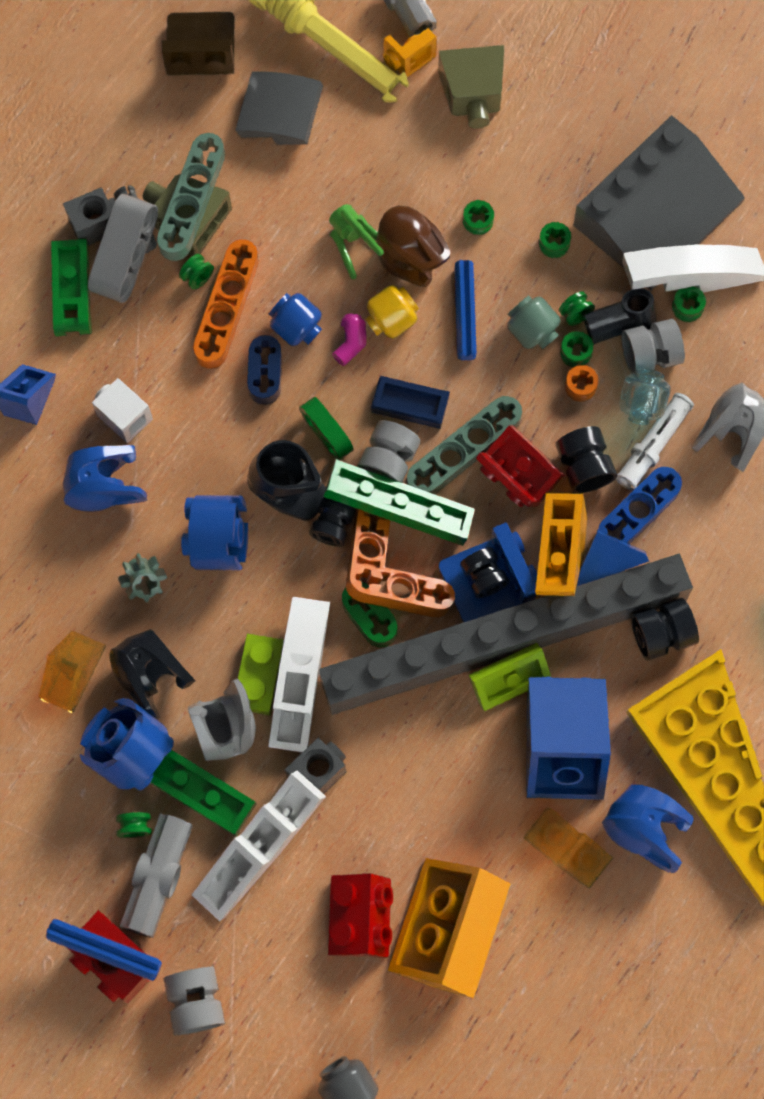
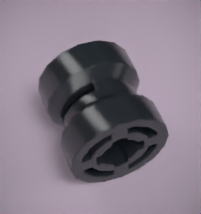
(332, 522)
(484, 572)

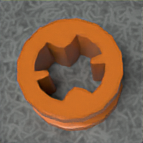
(573, 376)

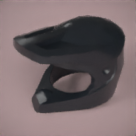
(285, 481)
(140, 663)

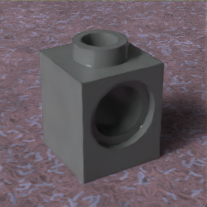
(84, 206)
(320, 751)

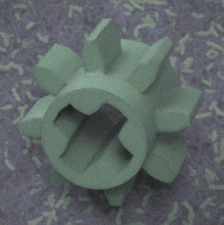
(139, 568)

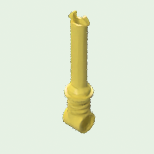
(302, 17)

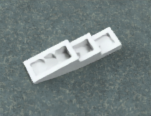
(694, 265)
(258, 845)

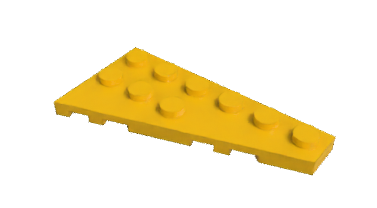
(710, 756)

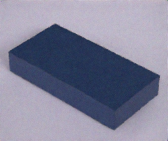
(410, 402)

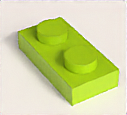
(260, 671)
(508, 676)

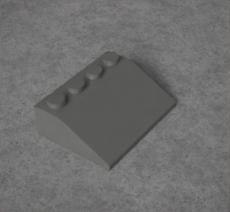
(659, 196)

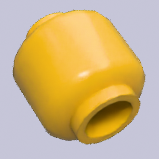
(391, 312)

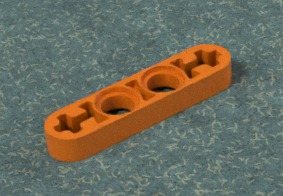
(226, 303)

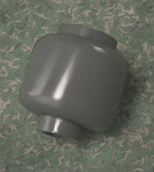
(347, 1081)

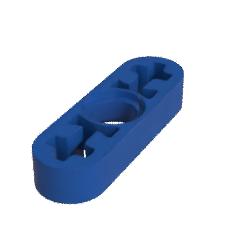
(650, 484)

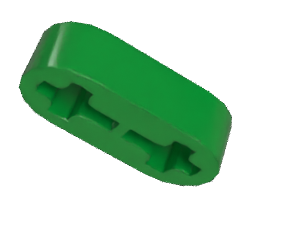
(326, 428)
(363, 620)

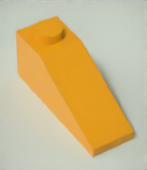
(561, 544)

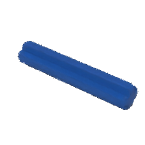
(465, 310)
(103, 949)

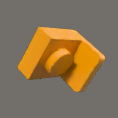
(414, 53)

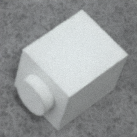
(122, 410)

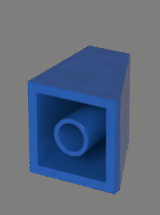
(567, 738)

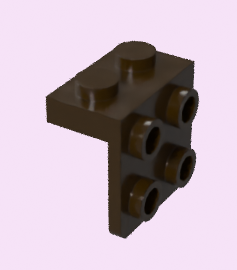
(199, 43)

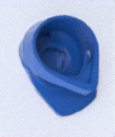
(89, 481)
(636, 824)

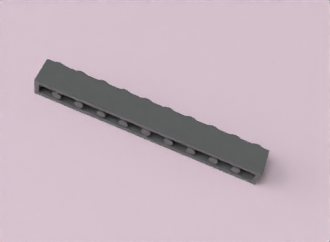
(502, 634)

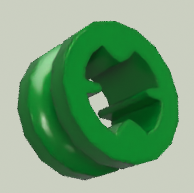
(478, 207)
(556, 230)
(196, 271)
(689, 293)
(575, 307)
(578, 338)
(133, 825)

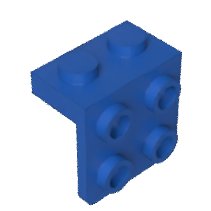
(522, 577)

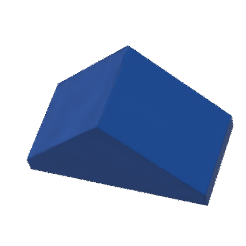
(25, 393)
(608, 557)

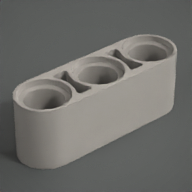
(123, 248)

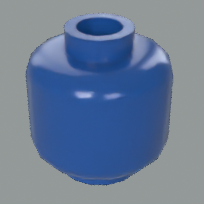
(295, 319)

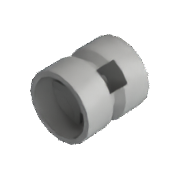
(655, 346)
(390, 450)
(199, 1014)

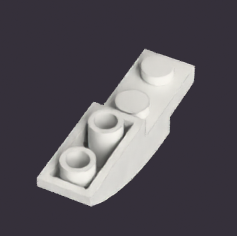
(299, 674)

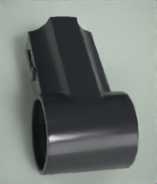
(633, 311)

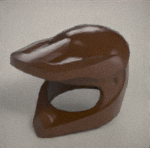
(413, 240)

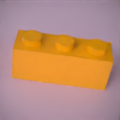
(449, 926)

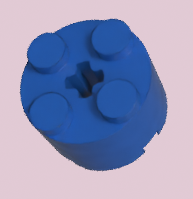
(215, 532)
(125, 745)

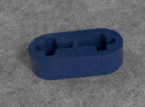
(256, 369)

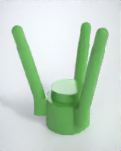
(351, 226)

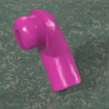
(355, 338)

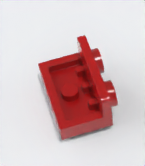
(520, 468)
(360, 915)

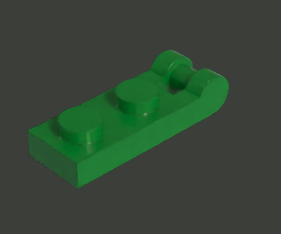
(70, 286)

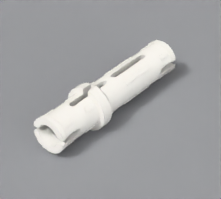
(646, 453)

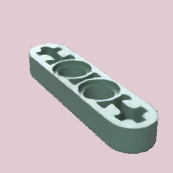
(191, 196)
(463, 446)

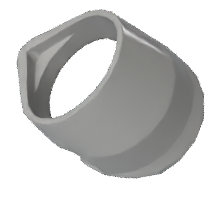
(740, 412)
(224, 724)

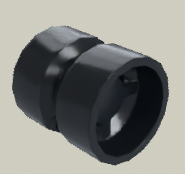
(587, 464)
(667, 628)

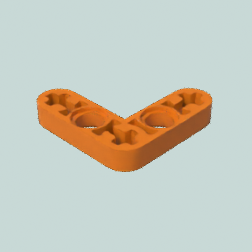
(374, 571)

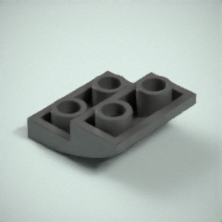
(279, 107)

